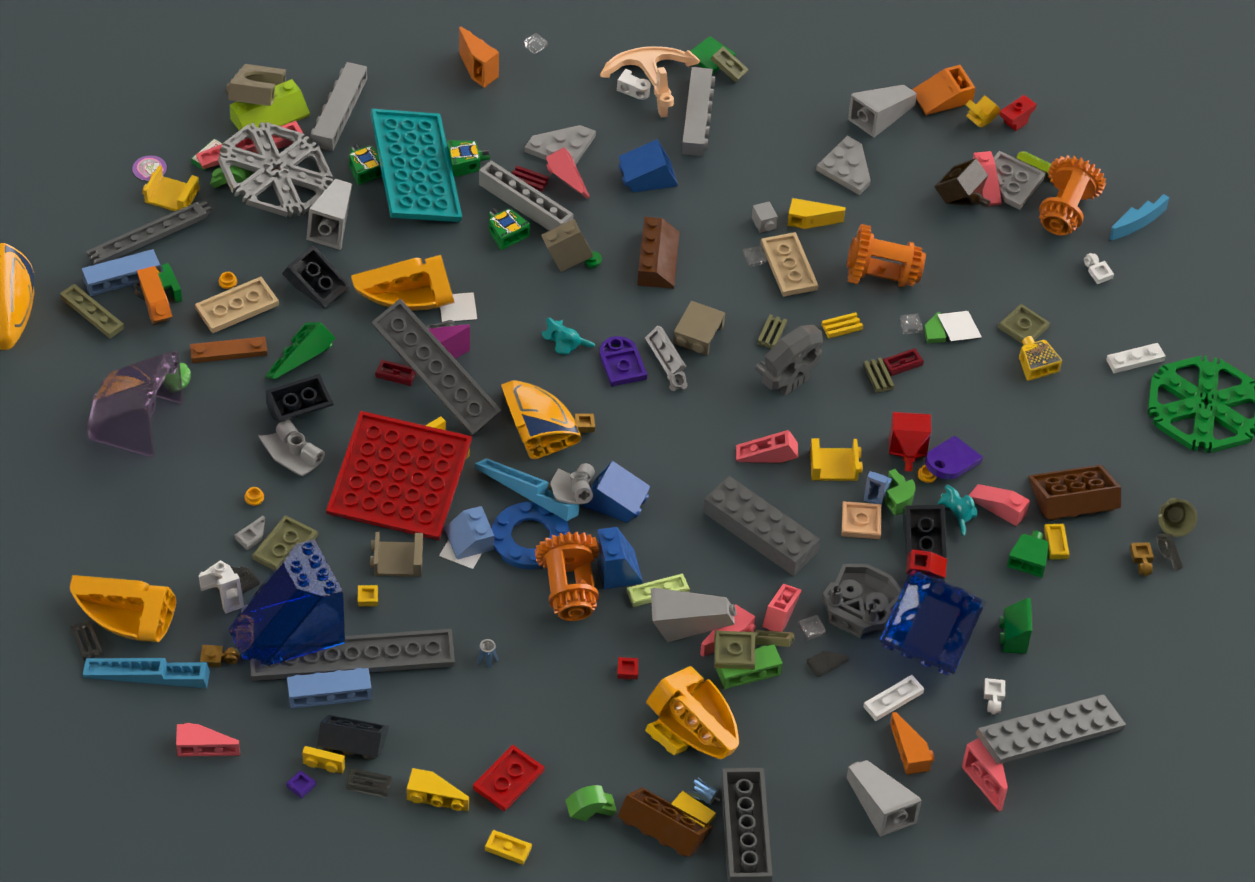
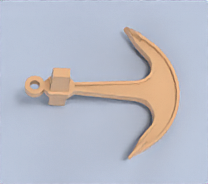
(646, 59)

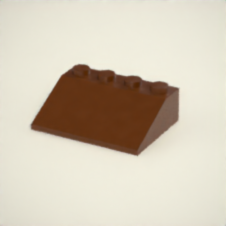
(1075, 491)

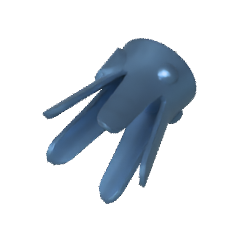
(487, 649)
(704, 792)

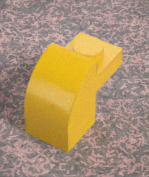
(983, 112)

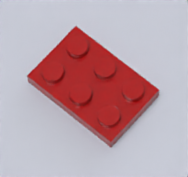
(508, 778)

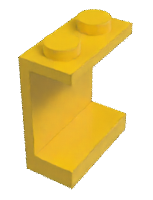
(170, 192)
(835, 463)

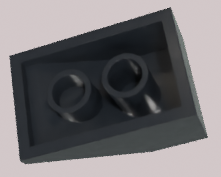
(316, 277)
(925, 528)

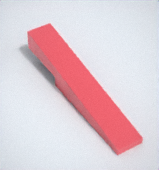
(210, 157)

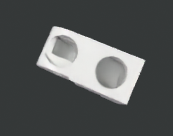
(633, 86)

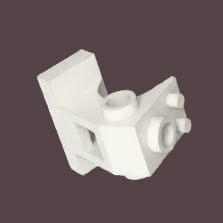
(228, 583)

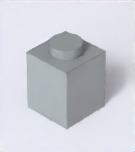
(764, 217)

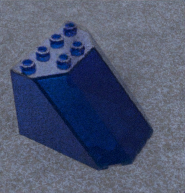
(293, 610)
(932, 621)

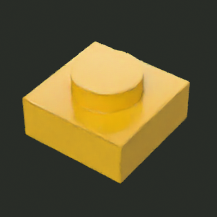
(367, 595)

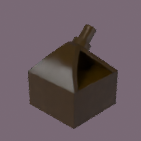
(964, 184)

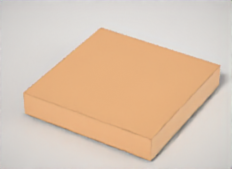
(861, 520)

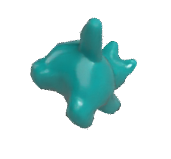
(565, 338)
(962, 508)

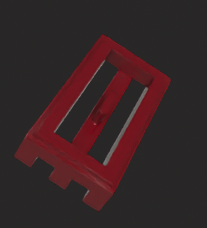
(531, 176)
(904, 363)
(396, 374)

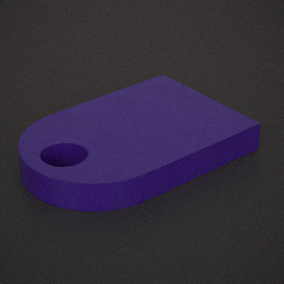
(622, 363)
(953, 458)

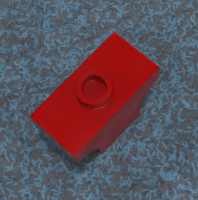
(1018, 112)

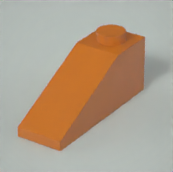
(154, 295)
(911, 746)

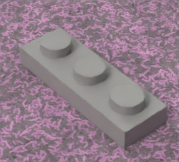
(665, 351)

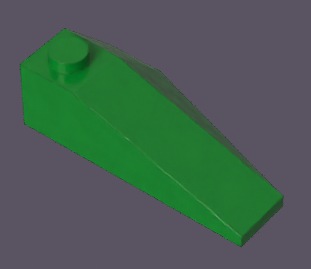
(307, 343)

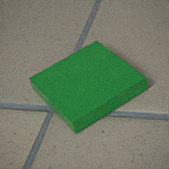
(706, 50)

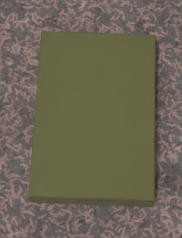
(281, 541)

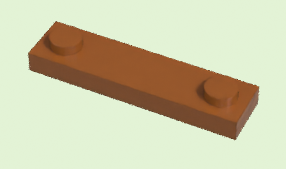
(228, 349)

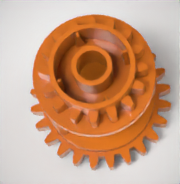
(1075, 182)
(865, 246)
(565, 555)

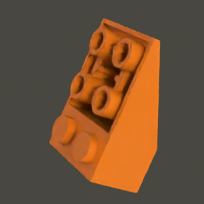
(478, 57)
(945, 90)

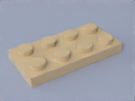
(789, 264)
(236, 304)

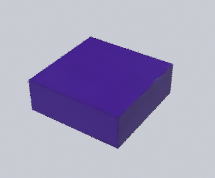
(301, 784)

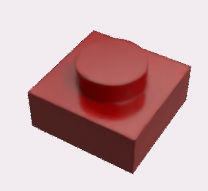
(627, 668)

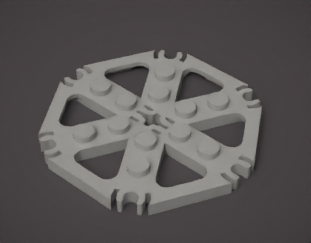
(269, 158)

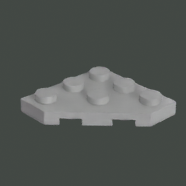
(574, 139)
(847, 166)
(1016, 179)

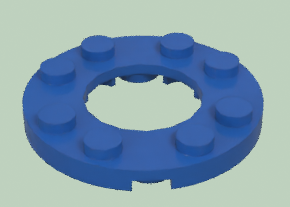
(513, 516)

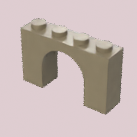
(255, 84)

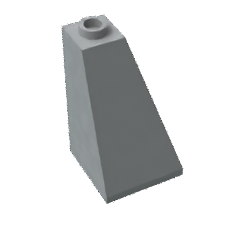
(880, 107)
(329, 215)
(688, 614)
(883, 798)

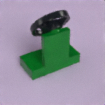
(168, 281)

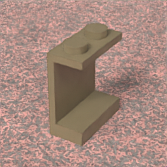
(567, 245)
(698, 327)
(397, 557)

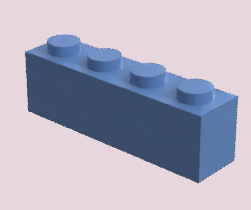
(117, 272)
(329, 688)

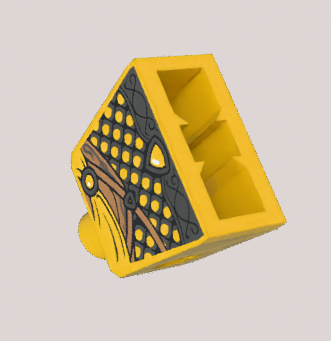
(1038, 359)

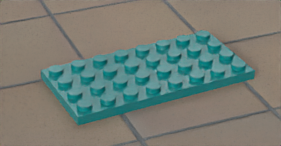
(415, 165)

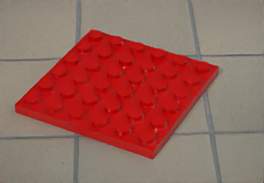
(399, 475)

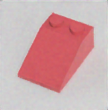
(985, 773)

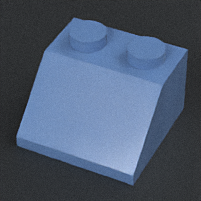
(470, 533)

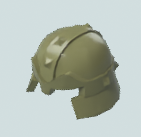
(1177, 517)

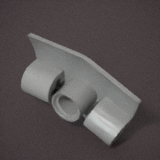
(291, 449)
(573, 487)

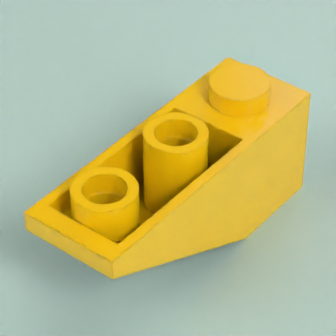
(813, 214)
(432, 789)

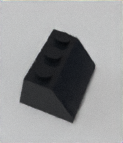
(298, 398)
(352, 736)

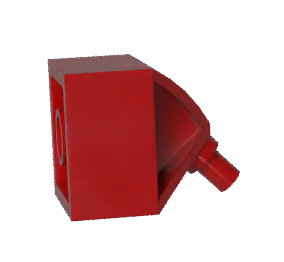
(909, 436)

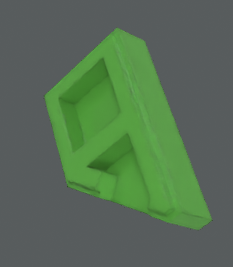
(935, 330)

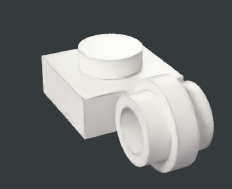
(1099, 271)
(995, 692)

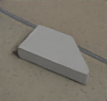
(251, 534)

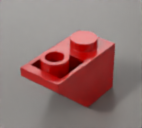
(926, 563)

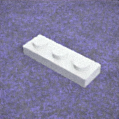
(1135, 358)
(893, 697)

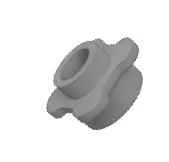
(677, 376)

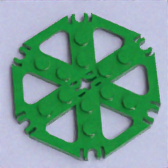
(1193, 405)

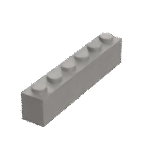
(339, 106)
(697, 112)
(523, 196)

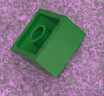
(1016, 627)

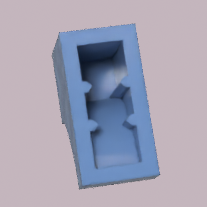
(876, 488)

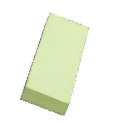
(641, 593)

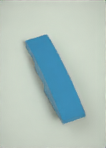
(1137, 219)

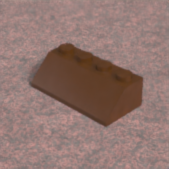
(658, 254)
(663, 821)

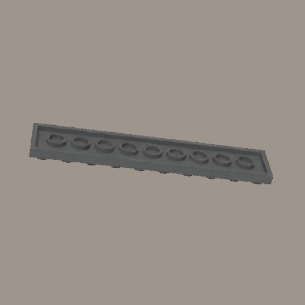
(369, 651)

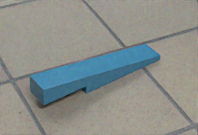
(528, 486)
(148, 671)

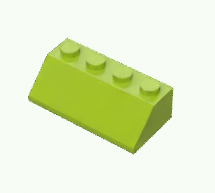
(287, 107)

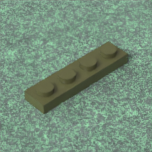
(92, 311)

